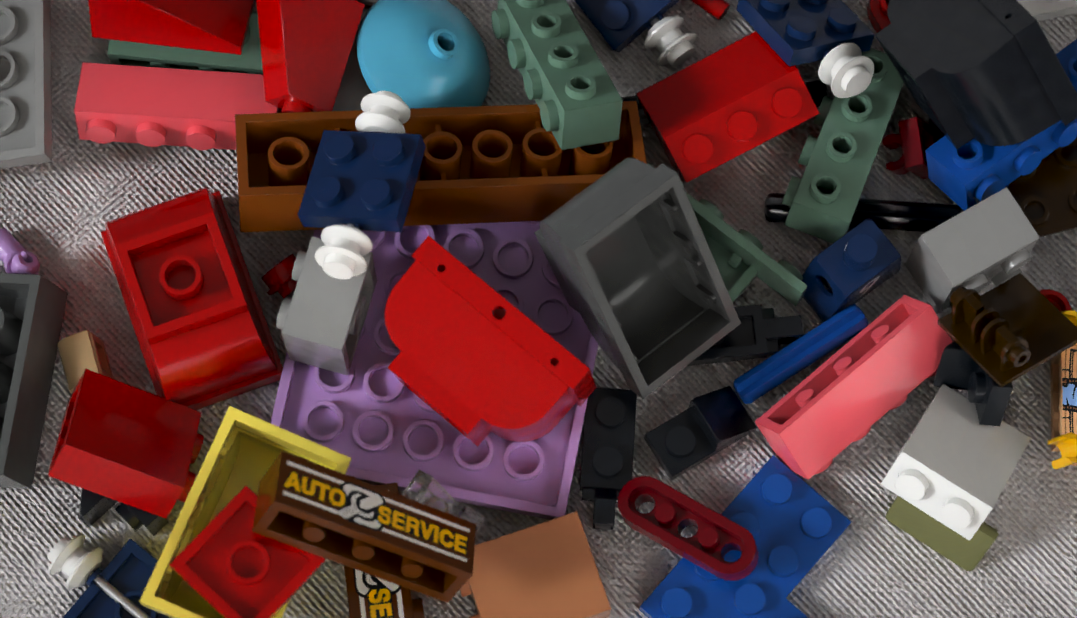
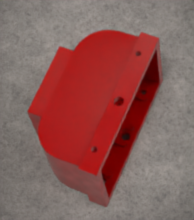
(192, 300)
(475, 360)

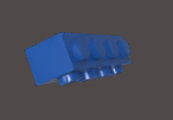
(983, 170)

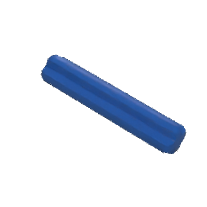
(800, 354)

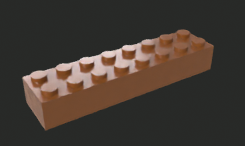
(474, 168)

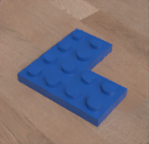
(791, 533)

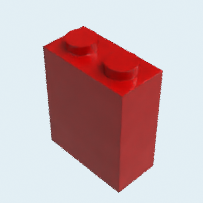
(127, 444)

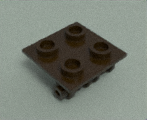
(1050, 192)
(1008, 328)

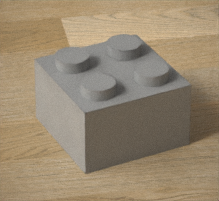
(973, 249)
(325, 313)

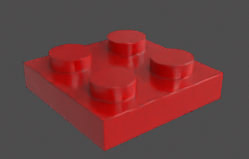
(240, 569)

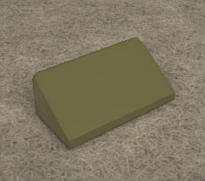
(940, 537)

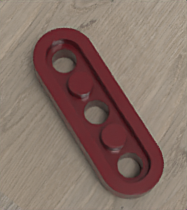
(676, 511)

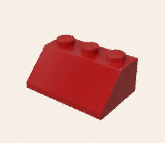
(725, 105)

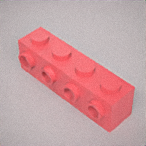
(165, 105)
(855, 387)

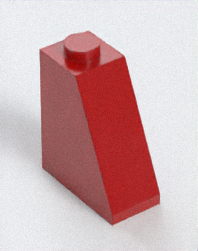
(305, 50)

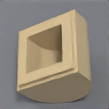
(83, 352)

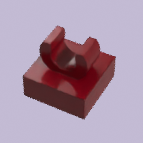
(914, 139)

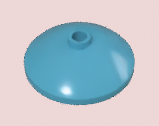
(403, 54)

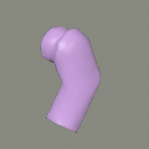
(15, 256)

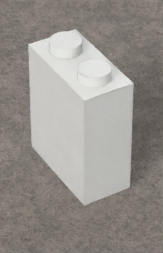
(955, 464)

